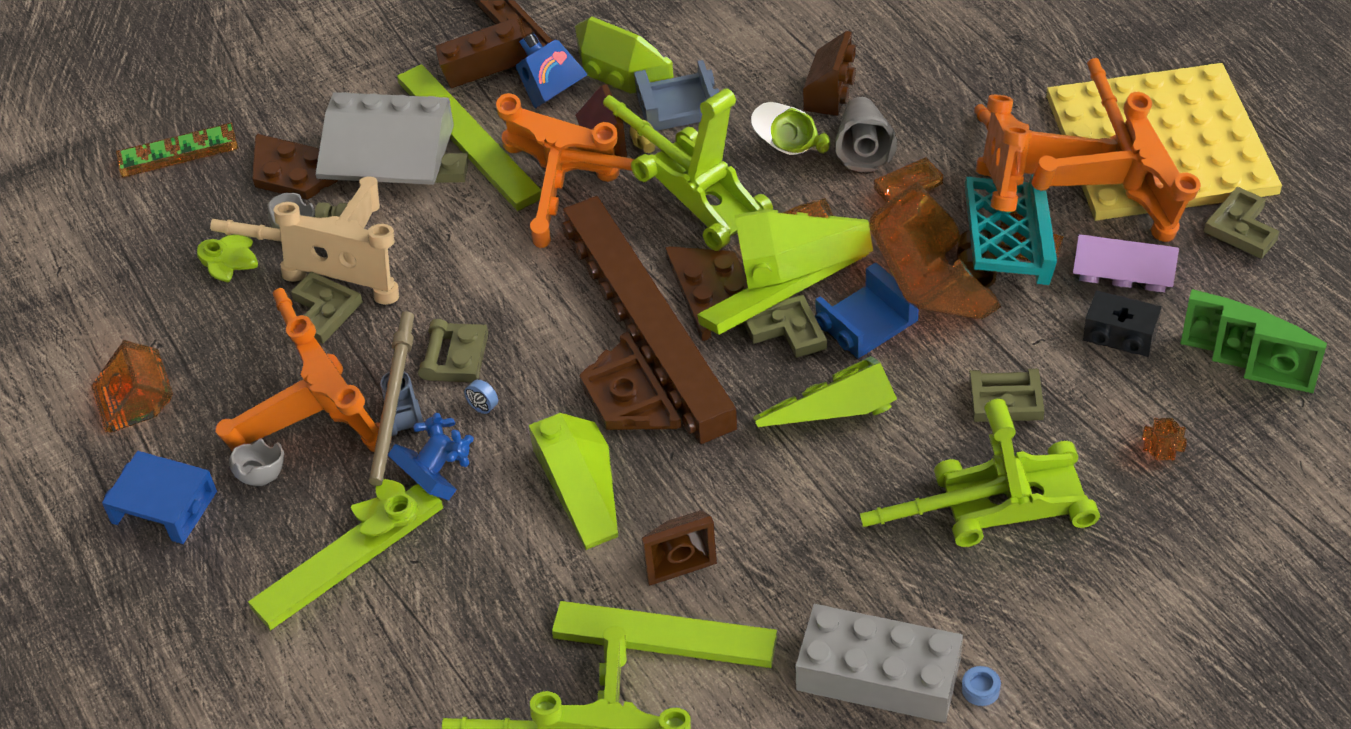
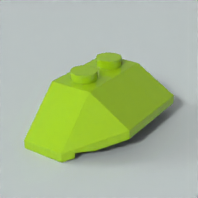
(615, 54)

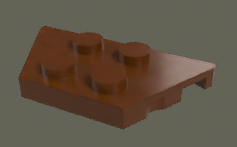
(287, 167)
(705, 278)
(627, 390)

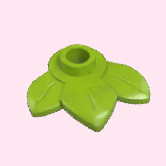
(227, 255)
(388, 510)

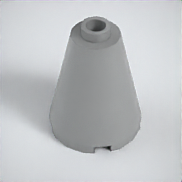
(864, 137)

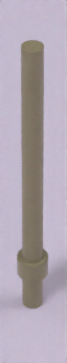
(402, 345)

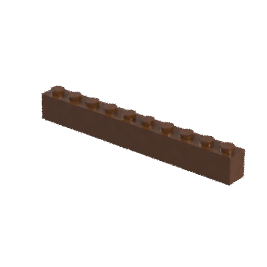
(650, 321)

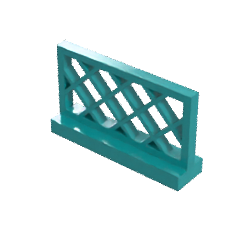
(1034, 226)

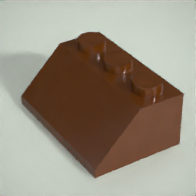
(482, 52)

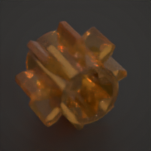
(1164, 439)

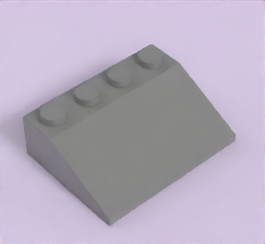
(384, 137)

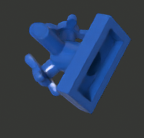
(440, 448)

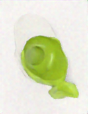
(788, 129)

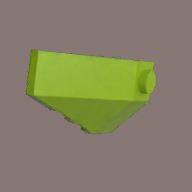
(790, 245)
(854, 392)
(580, 474)

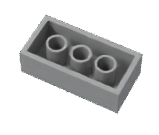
(879, 662)

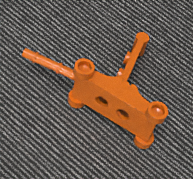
(559, 149)
(1016, 150)
(1138, 163)
(319, 390)

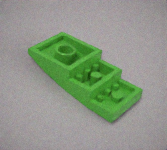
(1253, 340)

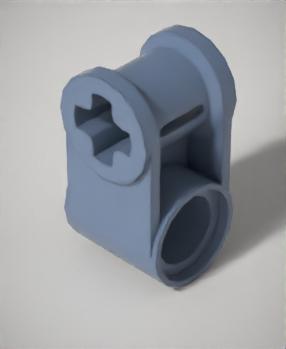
(408, 408)

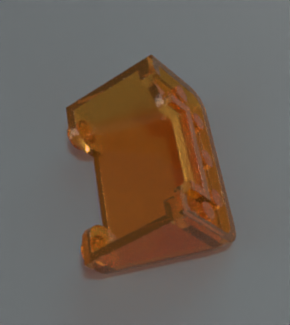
(913, 238)

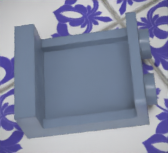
(674, 100)

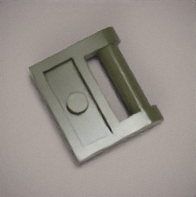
(464, 353)
(1018, 389)

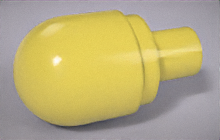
(640, 141)

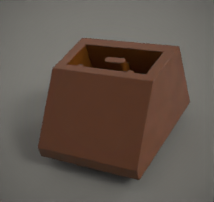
(830, 76)

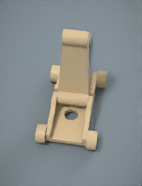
(352, 251)

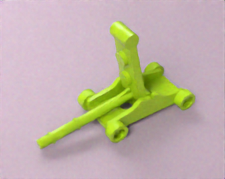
(701, 158)
(1005, 473)
(602, 714)

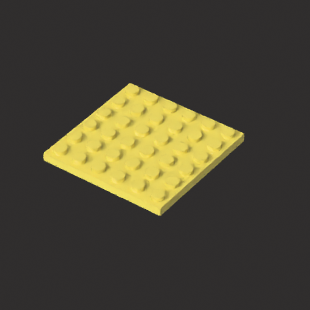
(1197, 123)

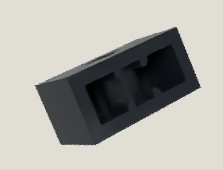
(1122, 323)

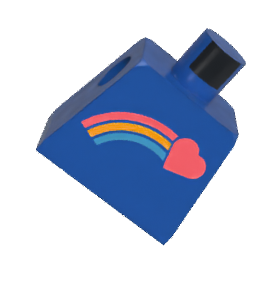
(547, 69)

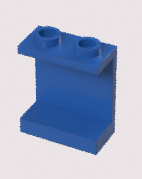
(867, 315)
(161, 493)

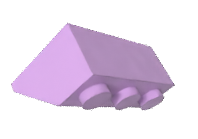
(1125, 262)

